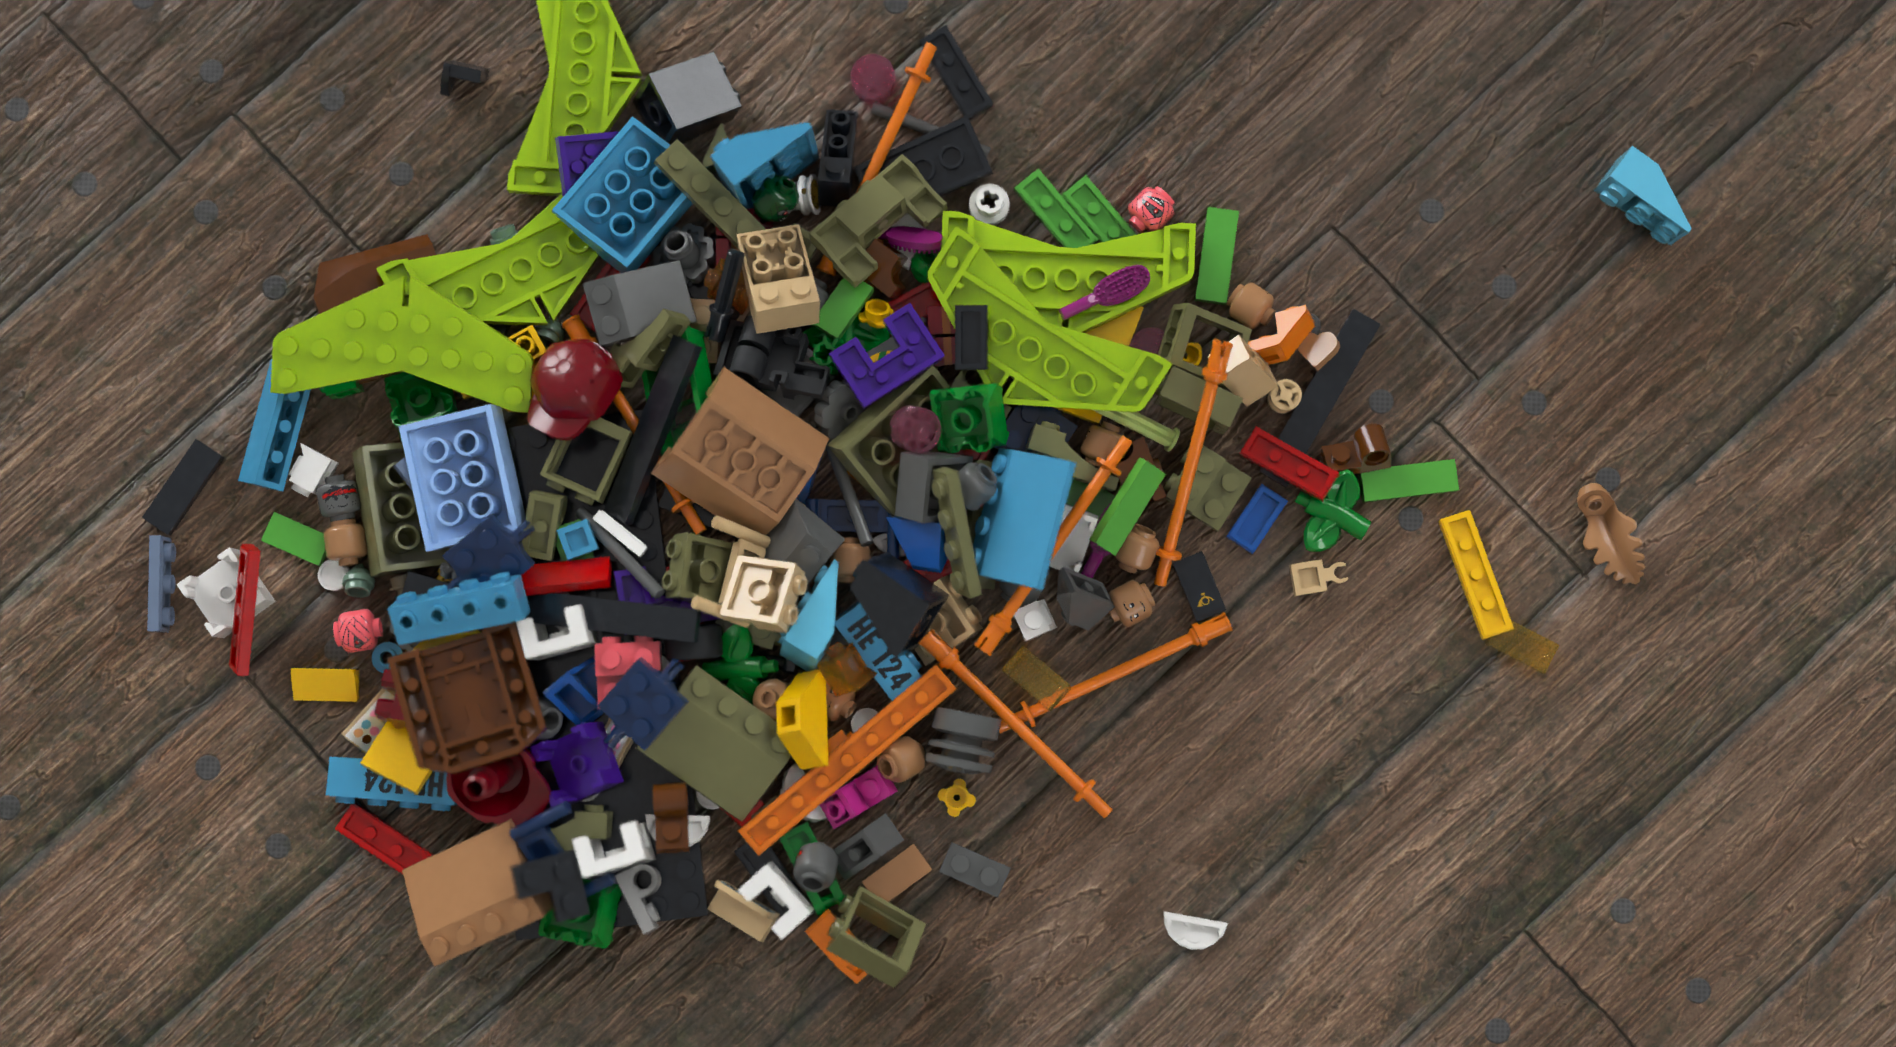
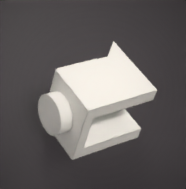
(310, 471)
(1034, 620)

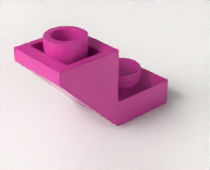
(857, 797)

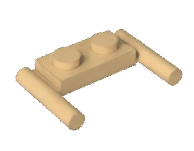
(749, 544)

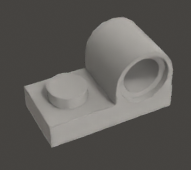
(644, 913)

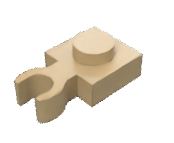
(1312, 577)

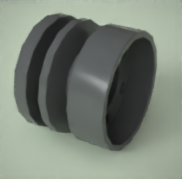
(963, 740)

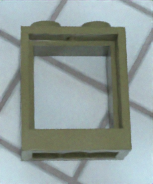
(1179, 331)
(1183, 395)
(585, 494)
(886, 917)

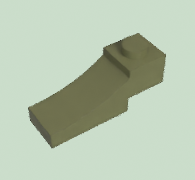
(649, 347)
(1049, 442)
(588, 822)

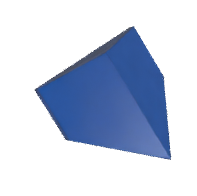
(921, 543)
(577, 693)

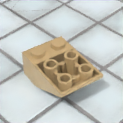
(778, 279)

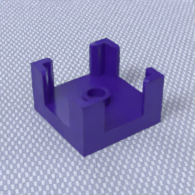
(580, 763)

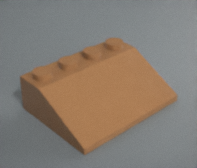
(469, 894)

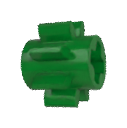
(822, 350)

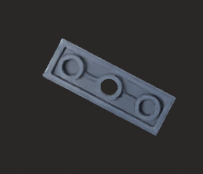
(160, 584)

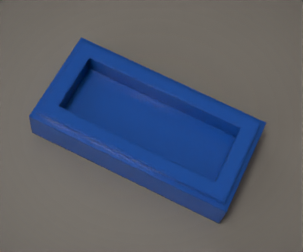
(1256, 518)

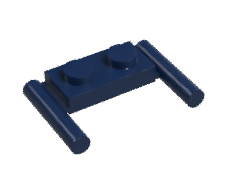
(838, 518)
(539, 841)

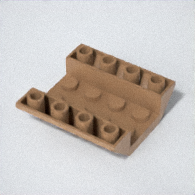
(742, 455)

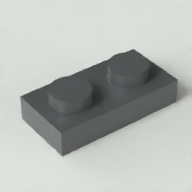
(974, 869)

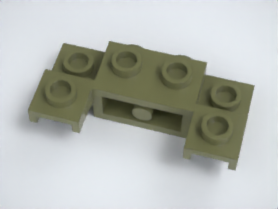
(871, 213)

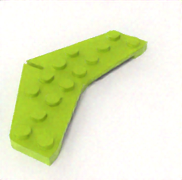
(580, 92)
(1061, 275)
(505, 278)
(424, 339)
(1047, 360)

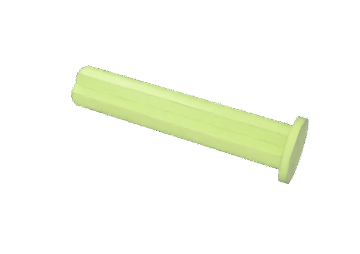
(1145, 427)

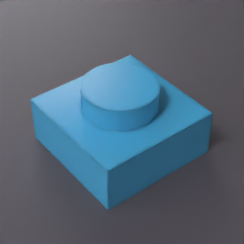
(578, 539)

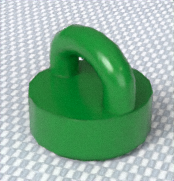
(920, 265)

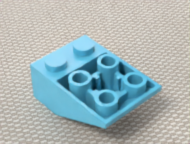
(1644, 195)
(814, 628)

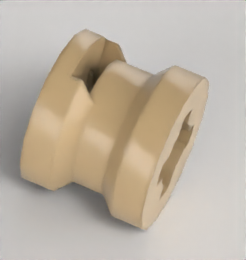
(1289, 392)

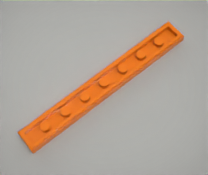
(847, 759)

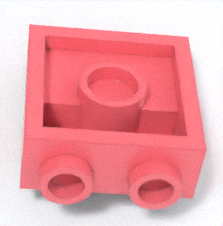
(616, 658)

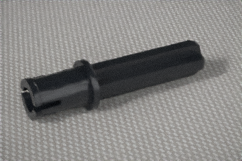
(721, 309)

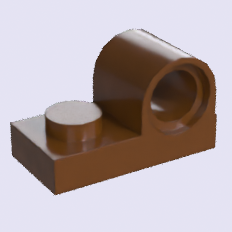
(1364, 454)
(671, 817)

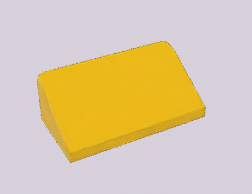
(325, 684)

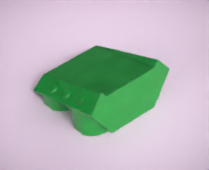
(417, 399)
(970, 417)
(589, 929)

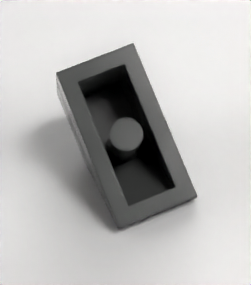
(1082, 599)
(867, 846)

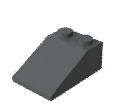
(632, 300)

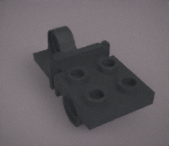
(772, 360)

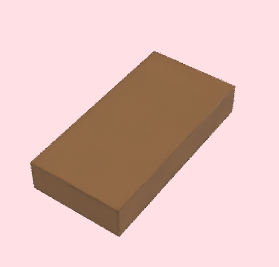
(898, 874)

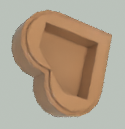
(1319, 348)

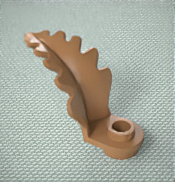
(1610, 534)

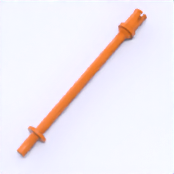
(917, 76)
(577, 330)
(1214, 375)
(1001, 622)
(1198, 635)
(949, 659)

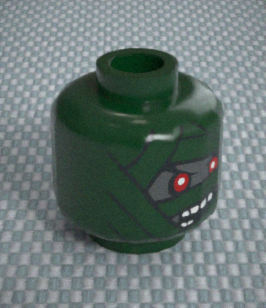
(775, 198)

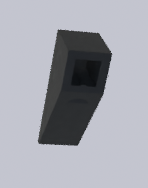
(837, 157)

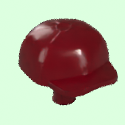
(572, 387)
(501, 790)

